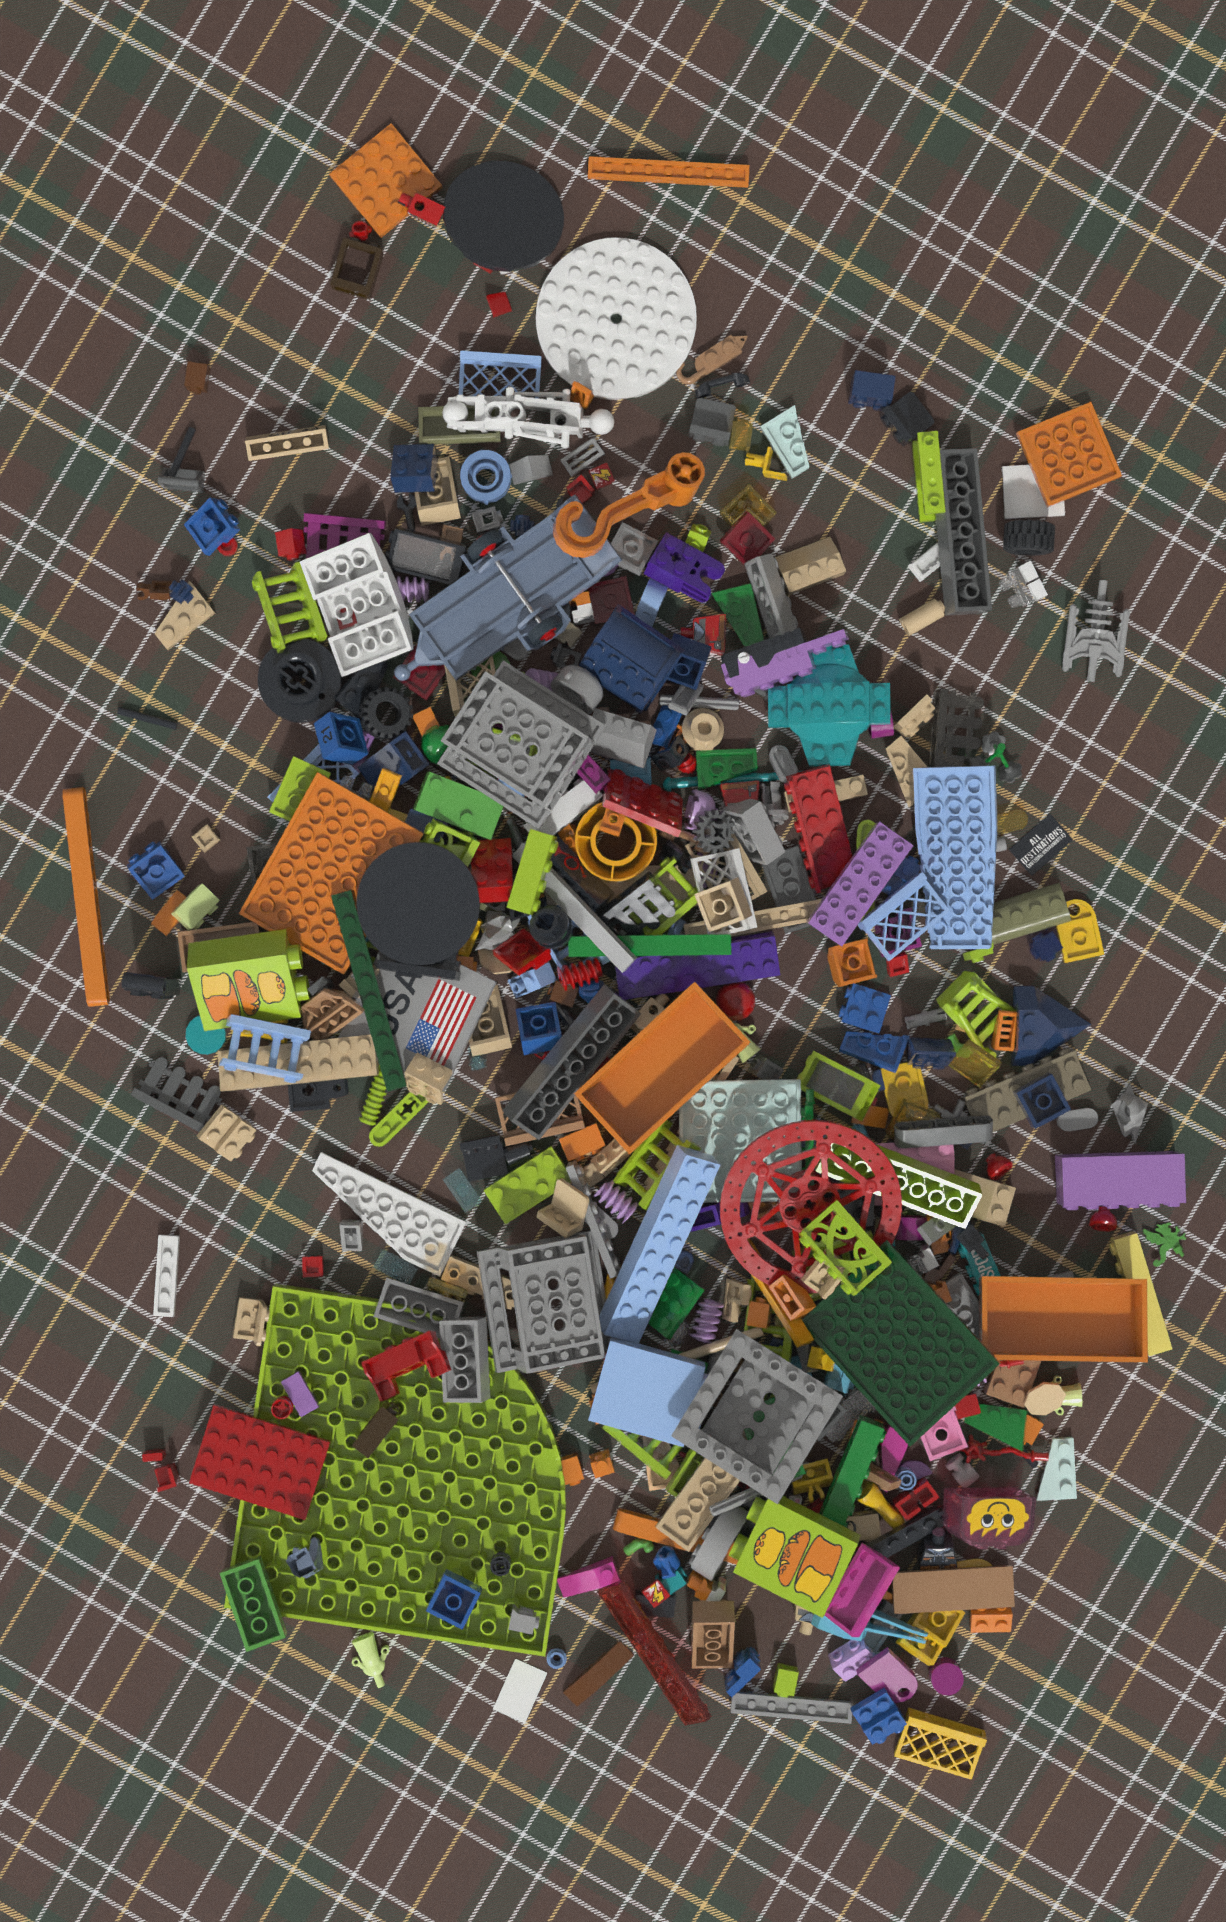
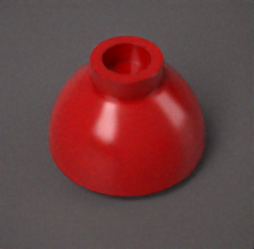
(998, 1166)
(1103, 1220)

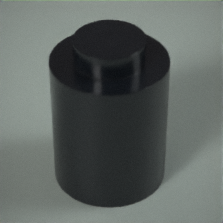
(518, 1153)

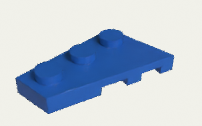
(877, 1050)

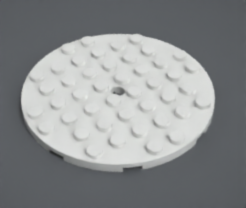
(608, 280)

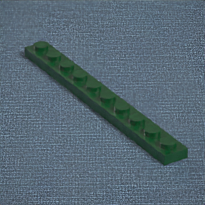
(369, 990)

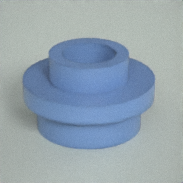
(556, 1664)

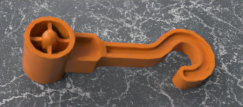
(672, 486)

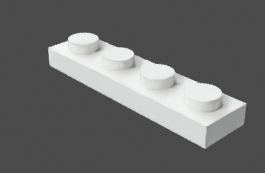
(166, 1275)

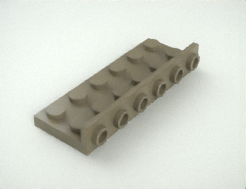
(999, 1101)

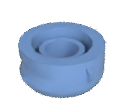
(485, 460)

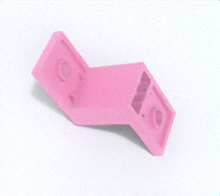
(953, 1442)

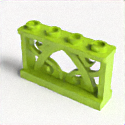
(464, 852)
(873, 1252)

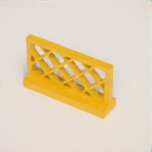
(948, 1729)

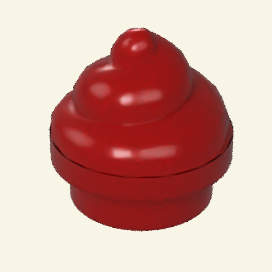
(688, 764)

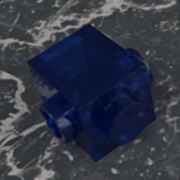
(1045, 946)

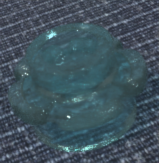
(477, 1063)

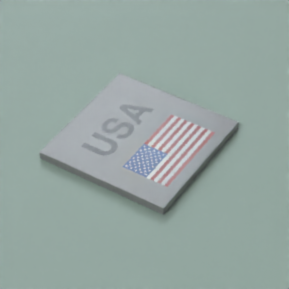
(429, 1013)

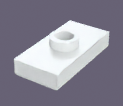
(926, 563)

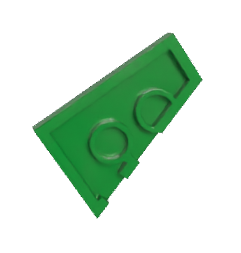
(741, 613)
(723, 765)
(1001, 1423)

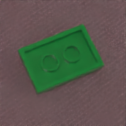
(675, 1303)

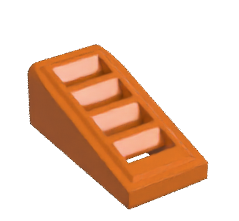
(581, 395)
(1009, 1045)

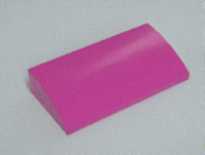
(861, 1590)

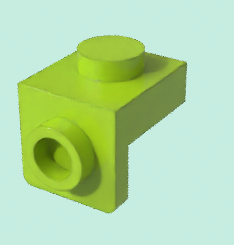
(698, 536)
(977, 955)

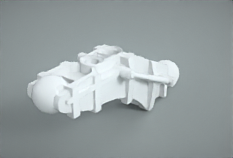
(456, 413)

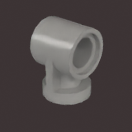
(964, 1472)

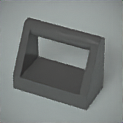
(184, 481)

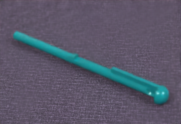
(683, 782)

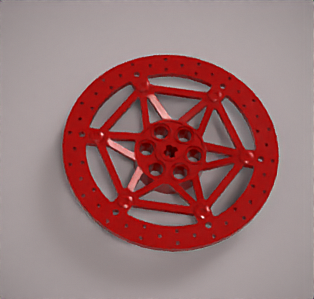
(740, 1245)

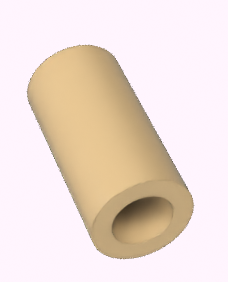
(922, 616)

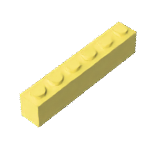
(1132, 1265)

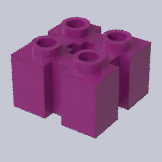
(905, 933)

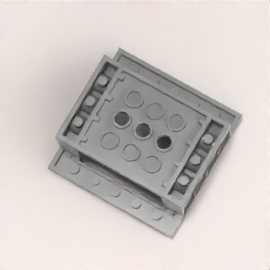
(541, 719)
(579, 1288)
(722, 1436)

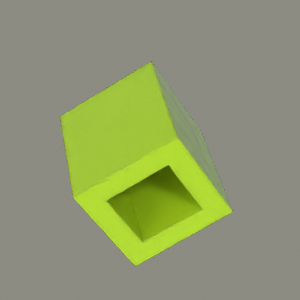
(785, 1680)

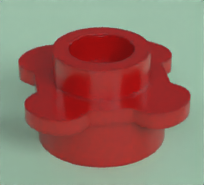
(360, 230)

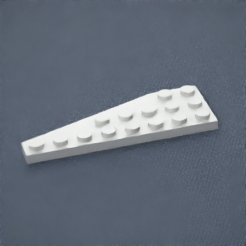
(406, 1223)

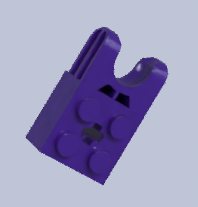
(681, 566)

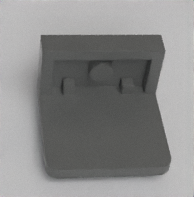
(712, 422)

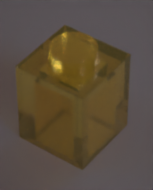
(741, 435)

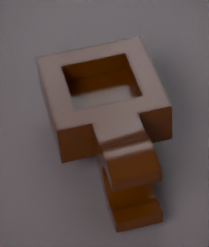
(156, 590)

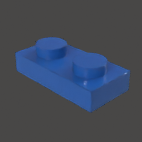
(665, 726)

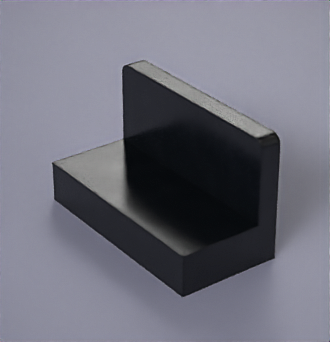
(664, 1609)

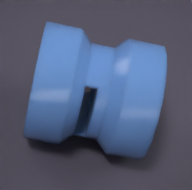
(907, 1476)

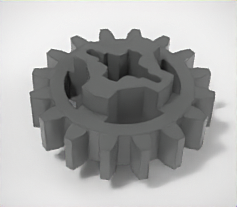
(713, 831)

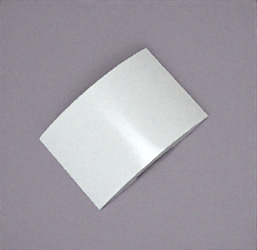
(362, 582)

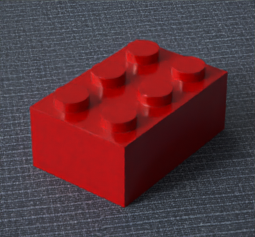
(493, 870)

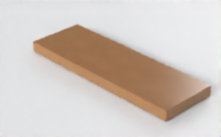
(953, 1589)

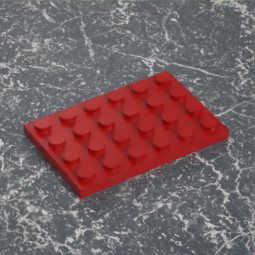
(259, 1462)

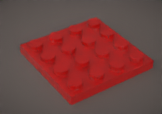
(643, 802)

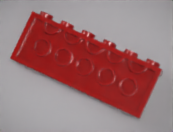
(819, 825)

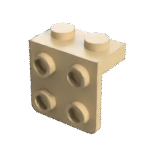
(427, 1078)
(566, 1211)
(250, 1320)

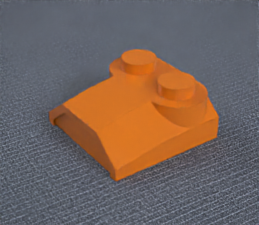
(851, 963)

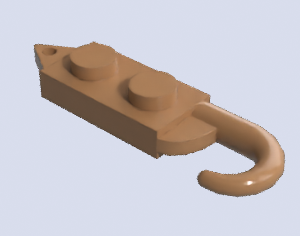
(714, 358)

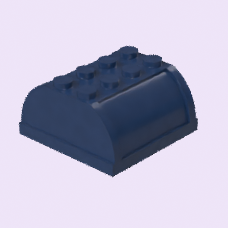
(631, 659)

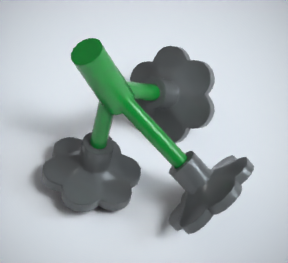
(995, 746)

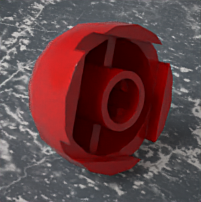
(736, 1000)

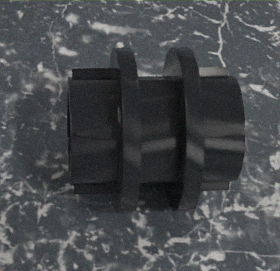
(541, 925)

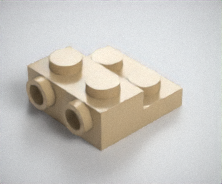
(920, 712)
(227, 1133)

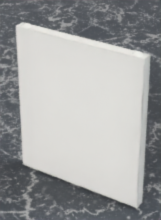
(1023, 495)

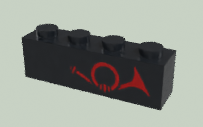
(584, 883)

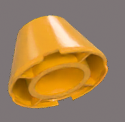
(608, 869)

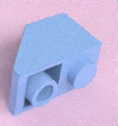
(532, 980)

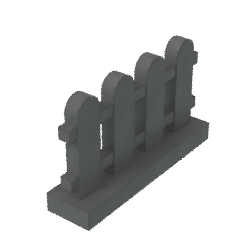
(169, 1090)

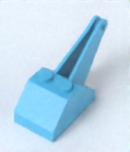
(827, 1625)

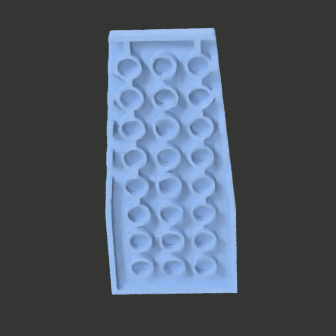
(958, 850)

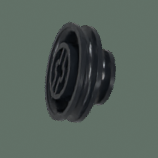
(305, 705)

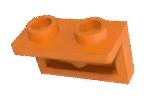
(991, 1620)

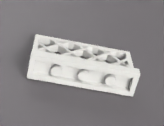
(735, 869)

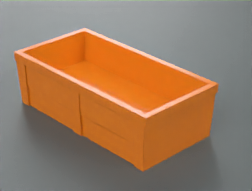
(662, 1068)
(1064, 1318)

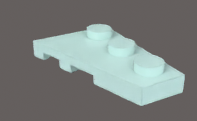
(786, 440)

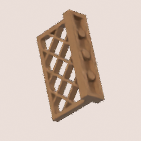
(559, 1126)

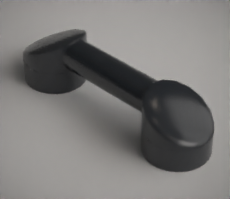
(738, 378)

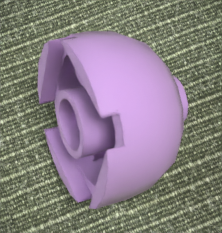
(696, 806)

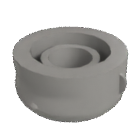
(578, 687)

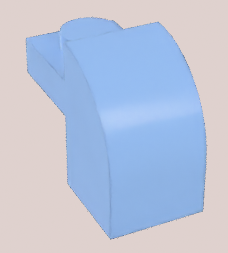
(651, 601)

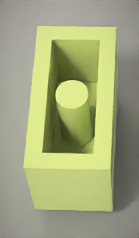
(195, 907)

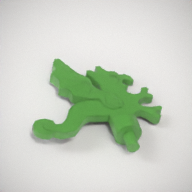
(1169, 1239)

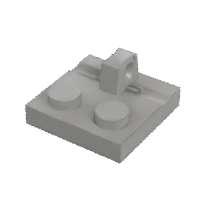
(633, 548)

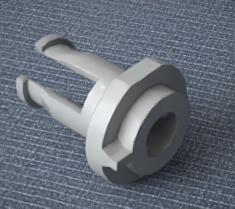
(774, 810)

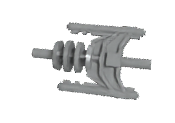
(1096, 641)

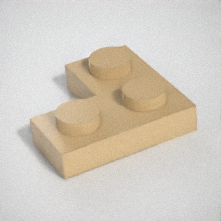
(736, 1294)

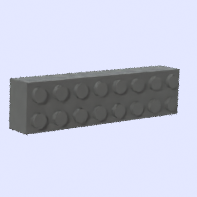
(963, 536)
(571, 1062)

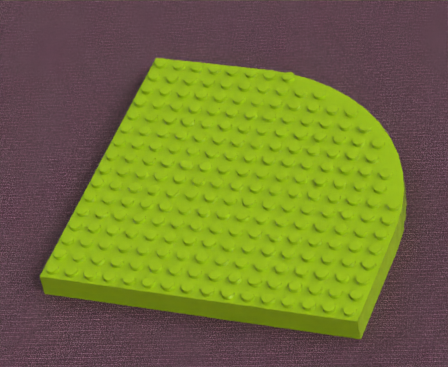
(430, 1498)

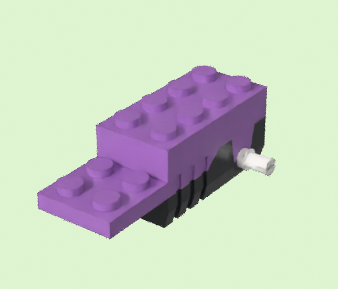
(775, 660)

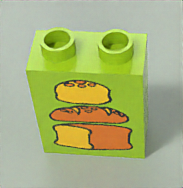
(247, 978)
(794, 1553)

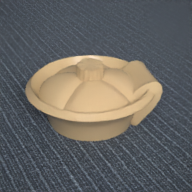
(702, 729)

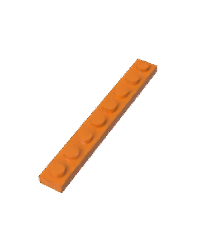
(668, 172)

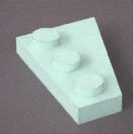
(1059, 1473)

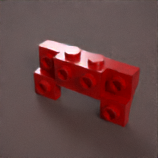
(402, 1359)

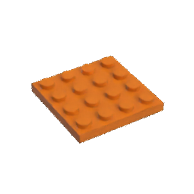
(379, 175)
(1069, 454)

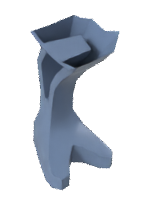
(305, 1562)

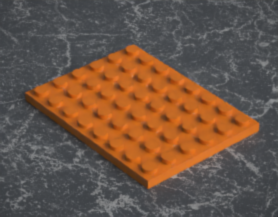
(318, 856)

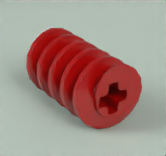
(579, 973)

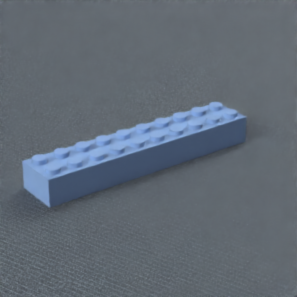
(658, 1243)

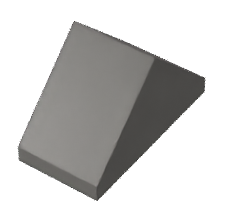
(530, 469)
(351, 1234)

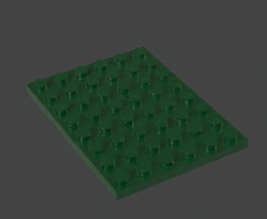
(901, 1346)

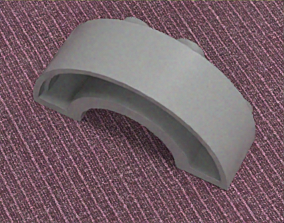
(717, 1542)

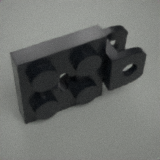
(319, 1097)

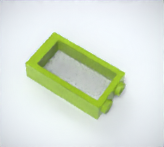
(838, 1085)

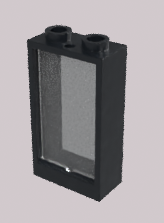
(425, 555)

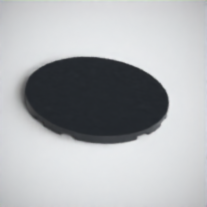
(503, 216)
(418, 903)

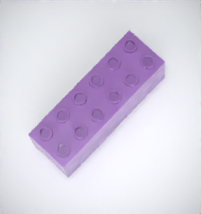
(859, 883)
(1120, 1179)

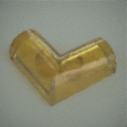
(749, 501)
(910, 1112)

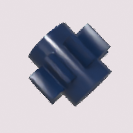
(521, 525)
(181, 591)

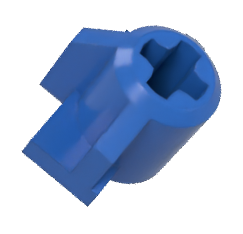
(587, 992)
(667, 1561)

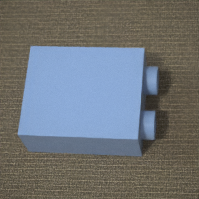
(645, 1389)

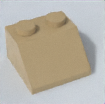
(723, 904)

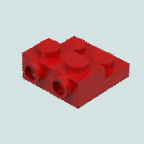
(522, 953)

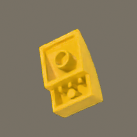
(940, 1630)

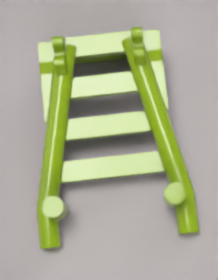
(957, 991)

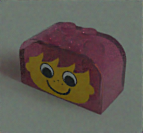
(989, 1515)

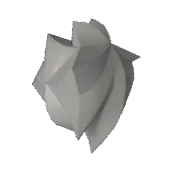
(496, 930)
(1129, 1112)

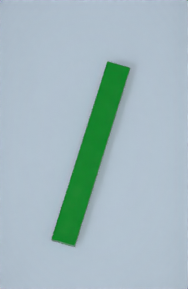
(658, 945)

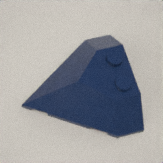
(1041, 1025)

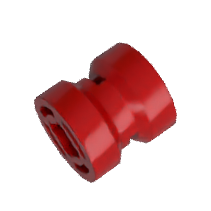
(279, 1407)

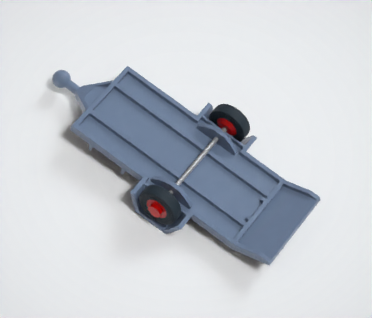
(507, 595)

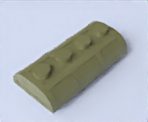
(434, 428)
(1029, 913)

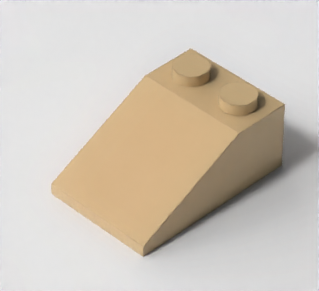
(443, 502)
(491, 1030)
(995, 1199)

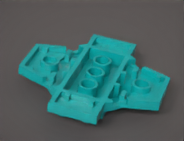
(830, 707)

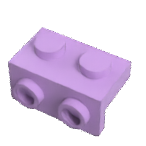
(849, 1658)

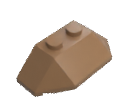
(329, 1012)

